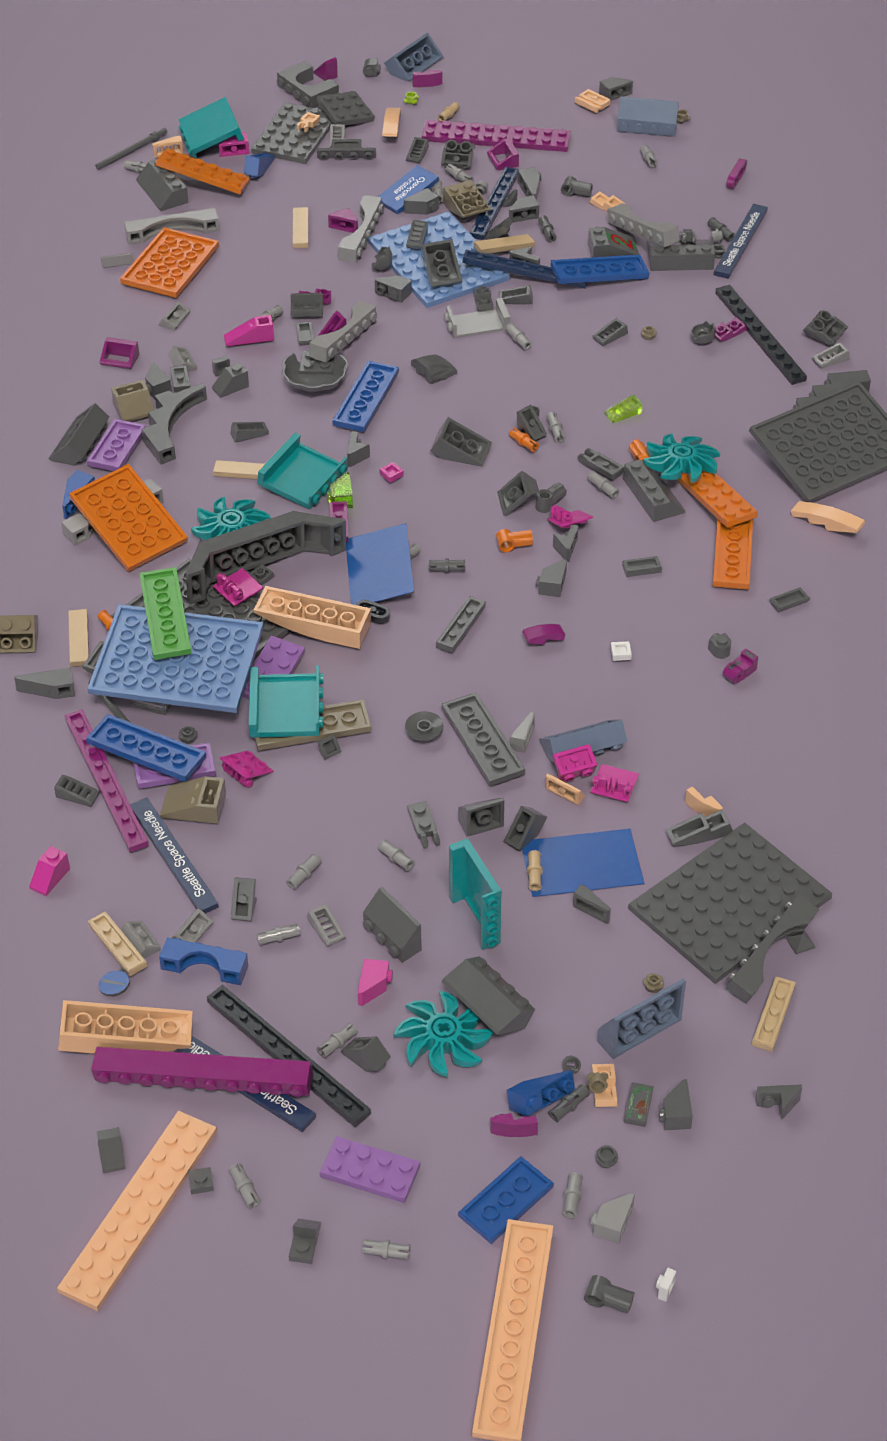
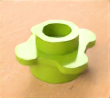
(411, 97)

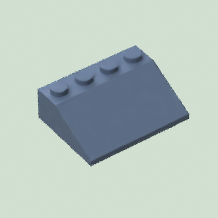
(643, 1020)

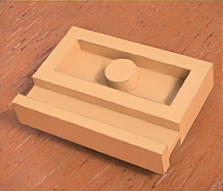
(592, 100)

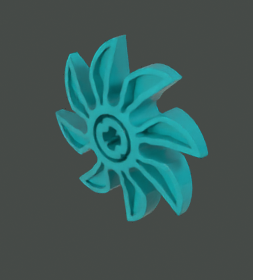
(682, 457)
(227, 520)
(442, 1034)

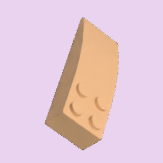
(315, 616)
(122, 1026)

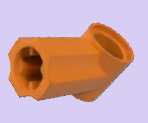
(638, 450)
(508, 540)

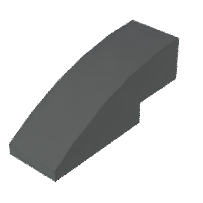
(700, 829)

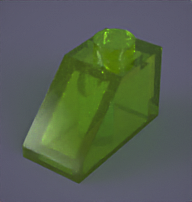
(341, 490)

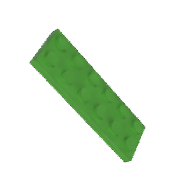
(165, 613)

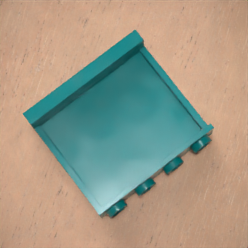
(209, 126)
(300, 473)
(285, 704)
(473, 883)

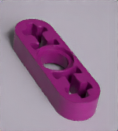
(736, 173)

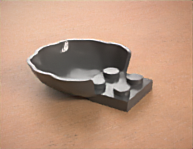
(314, 374)

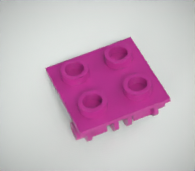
(565, 518)
(237, 586)
(244, 767)
(614, 783)

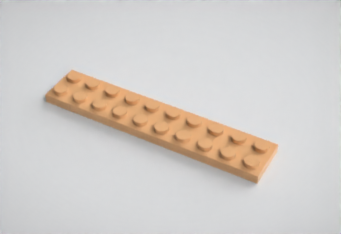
(137, 1211)
(513, 1332)

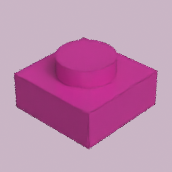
(391, 472)

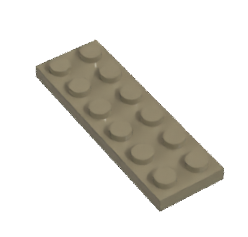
(338, 719)

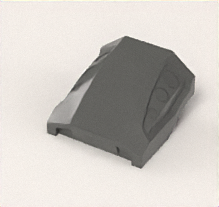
(458, 154)
(826, 327)
(433, 367)

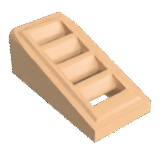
(167, 142)

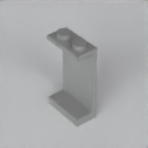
(478, 322)

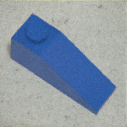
(257, 164)

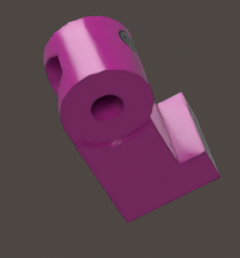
(741, 667)

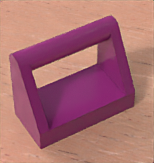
(507, 148)
(121, 348)

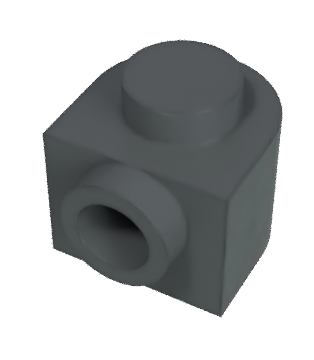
(371, 67)
(720, 645)

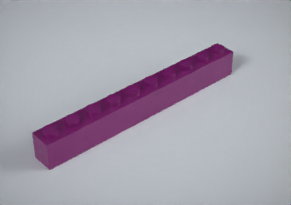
(202, 1071)

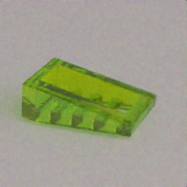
(630, 407)

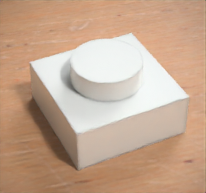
(621, 651)
(665, 1284)

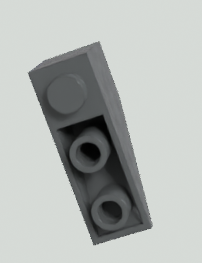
(49, 684)

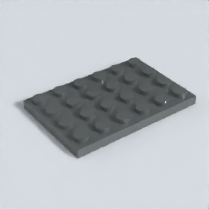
(286, 141)

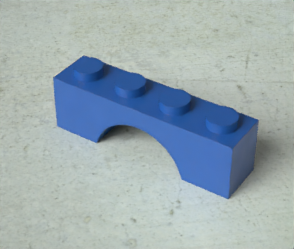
(181, 954)

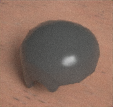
(383, 258)
(703, 333)

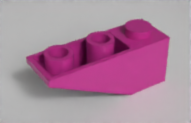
(254, 330)

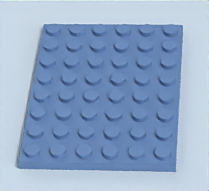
(409, 262)
(205, 679)

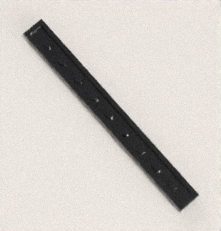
(761, 335)
(281, 1048)

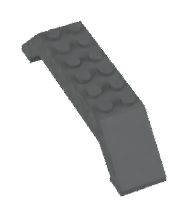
(260, 545)

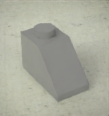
(613, 1218)

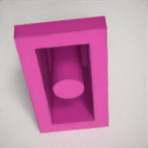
(232, 146)
(49, 870)
(373, 980)

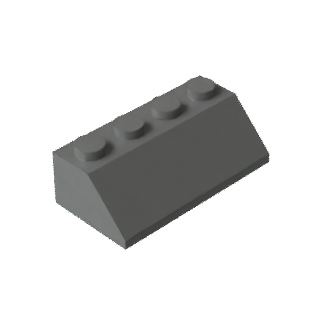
(162, 186)
(80, 436)
(651, 491)
(489, 996)

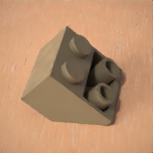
(132, 400)
(18, 633)

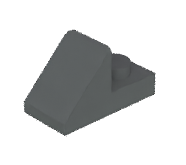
(500, 230)
(525, 255)
(529, 421)
(356, 450)
(566, 543)
(243, 898)
(783, 1095)
(110, 1150)
(304, 1240)

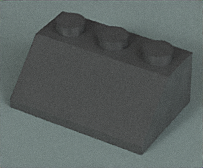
(392, 925)

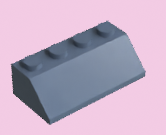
(414, 58)
(647, 116)
(598, 735)

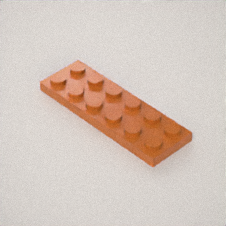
(203, 171)
(719, 498)
(733, 555)

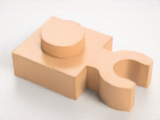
(307, 121)

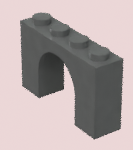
(294, 78)

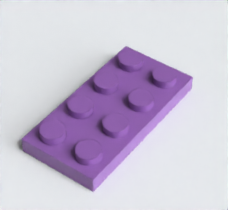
(116, 445)
(276, 658)
(148, 777)
(370, 1169)

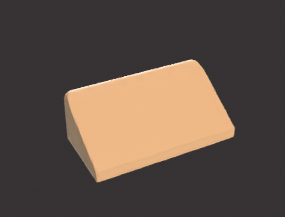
(564, 790)

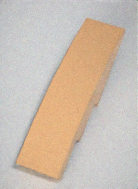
(391, 122)
(830, 517)

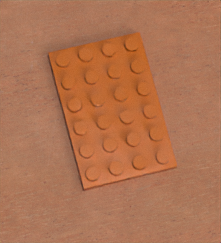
(169, 262)
(128, 517)

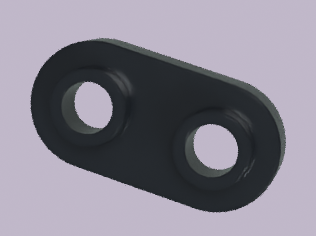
(379, 612)

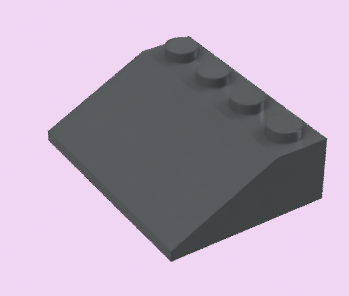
(682, 256)

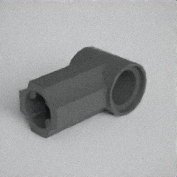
(572, 186)
(549, 496)
(602, 1292)

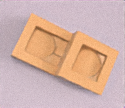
(604, 202)
(700, 804)
(608, 1097)

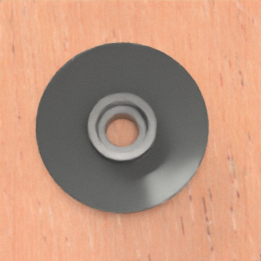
(424, 726)

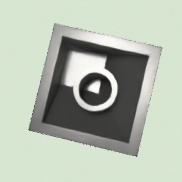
(517, 492)
(481, 816)

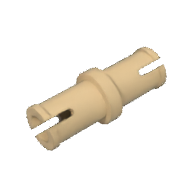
(448, 112)
(534, 870)

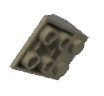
(464, 199)
(195, 800)

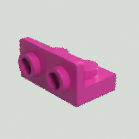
(575, 763)

